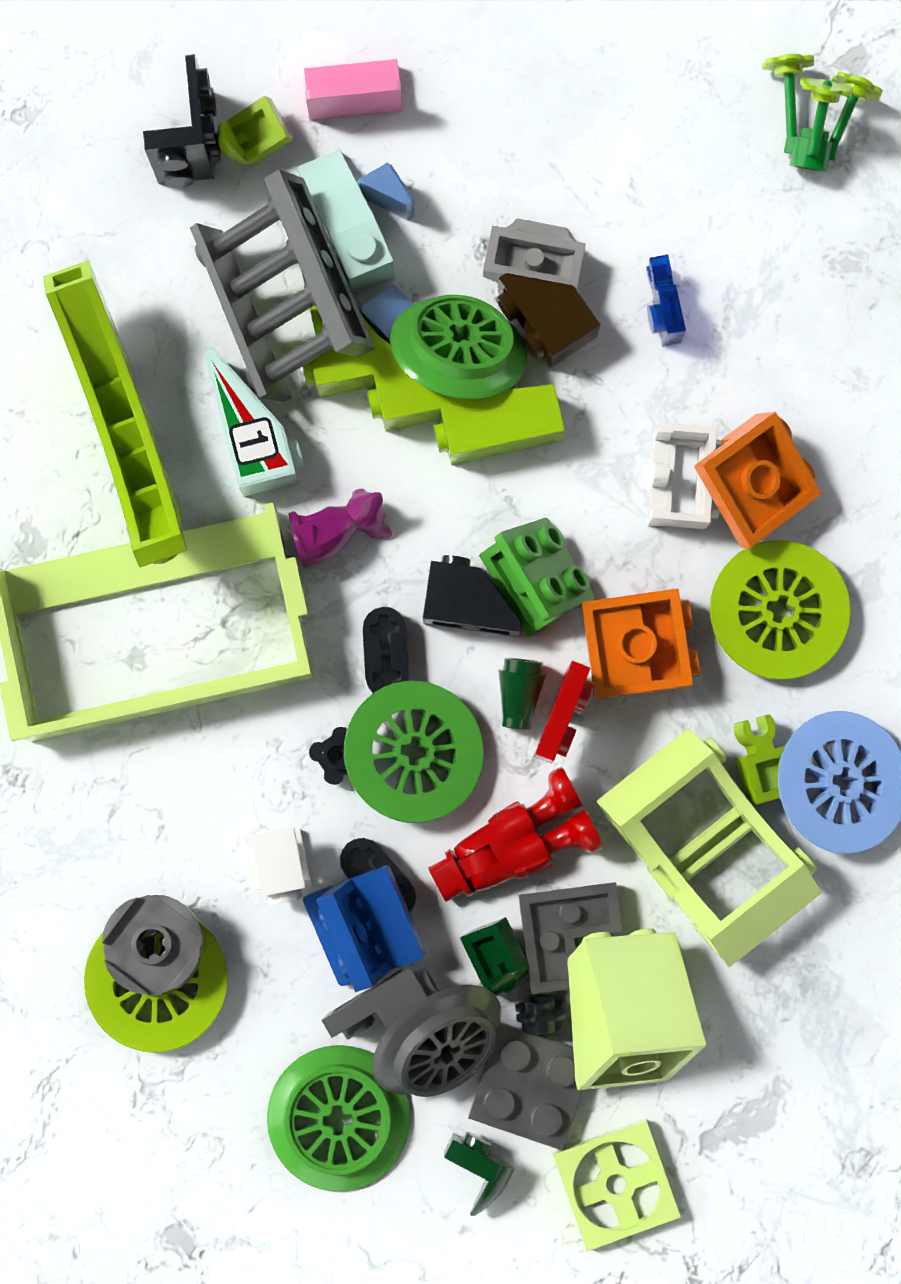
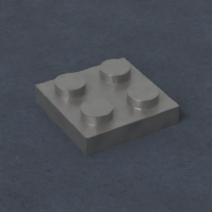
(528, 1087)

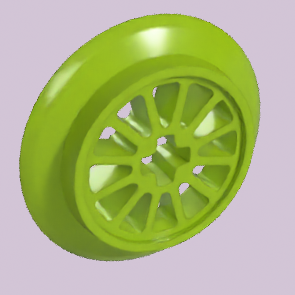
(825, 585)
(156, 1035)

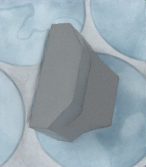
(534, 252)

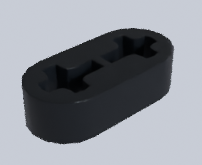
(372, 647)
(378, 860)

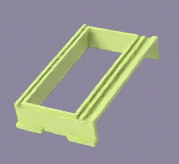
(117, 571)

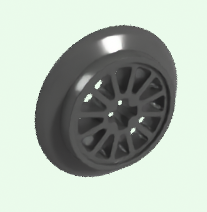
(438, 1042)

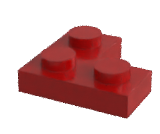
(570, 698)

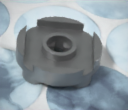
(124, 949)

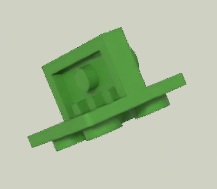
(536, 574)

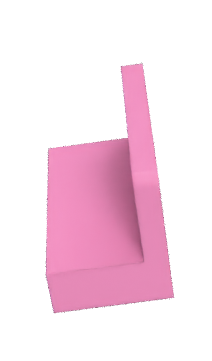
(353, 89)

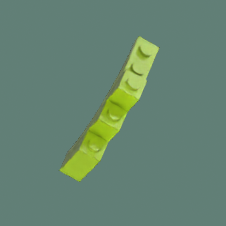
(119, 414)
(467, 427)

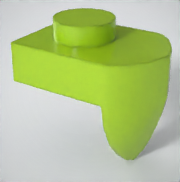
(253, 133)

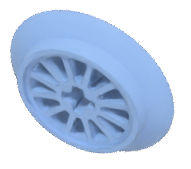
(877, 751)

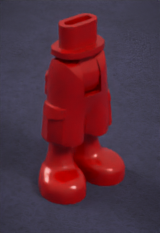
(510, 845)

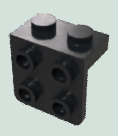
(187, 152)

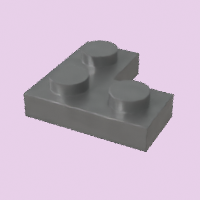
(555, 919)

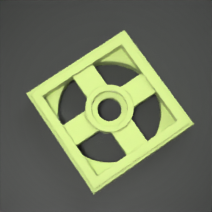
(636, 1176)

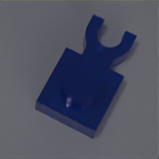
(666, 313)

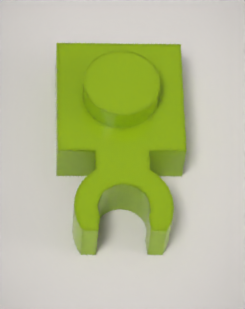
(761, 764)

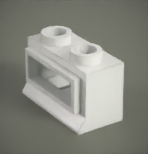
(666, 439)
(279, 865)

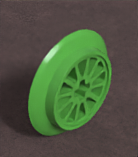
(455, 353)
(465, 747)
(285, 1136)

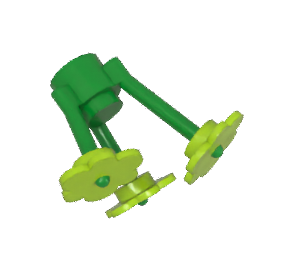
(812, 148)

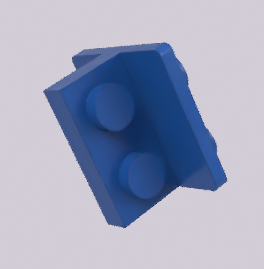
(364, 927)

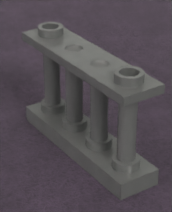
(324, 286)

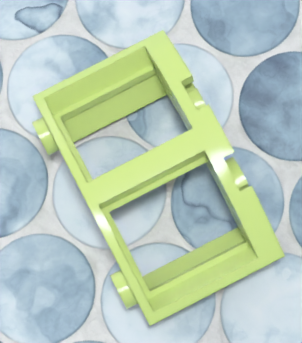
(658, 781)

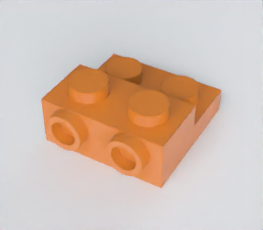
(758, 478)
(639, 644)

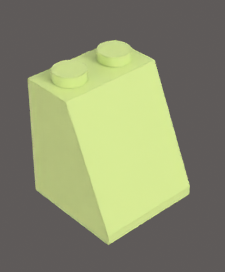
(631, 1009)

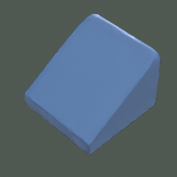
(387, 191)
(384, 309)

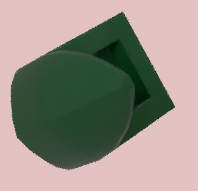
(496, 956)
(475, 1156)

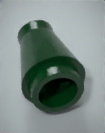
(520, 690)

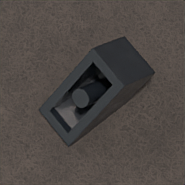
(466, 599)

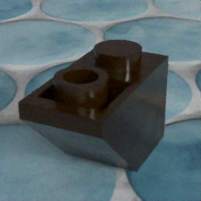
(550, 314)

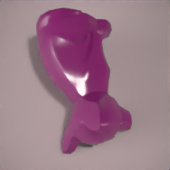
(330, 529)

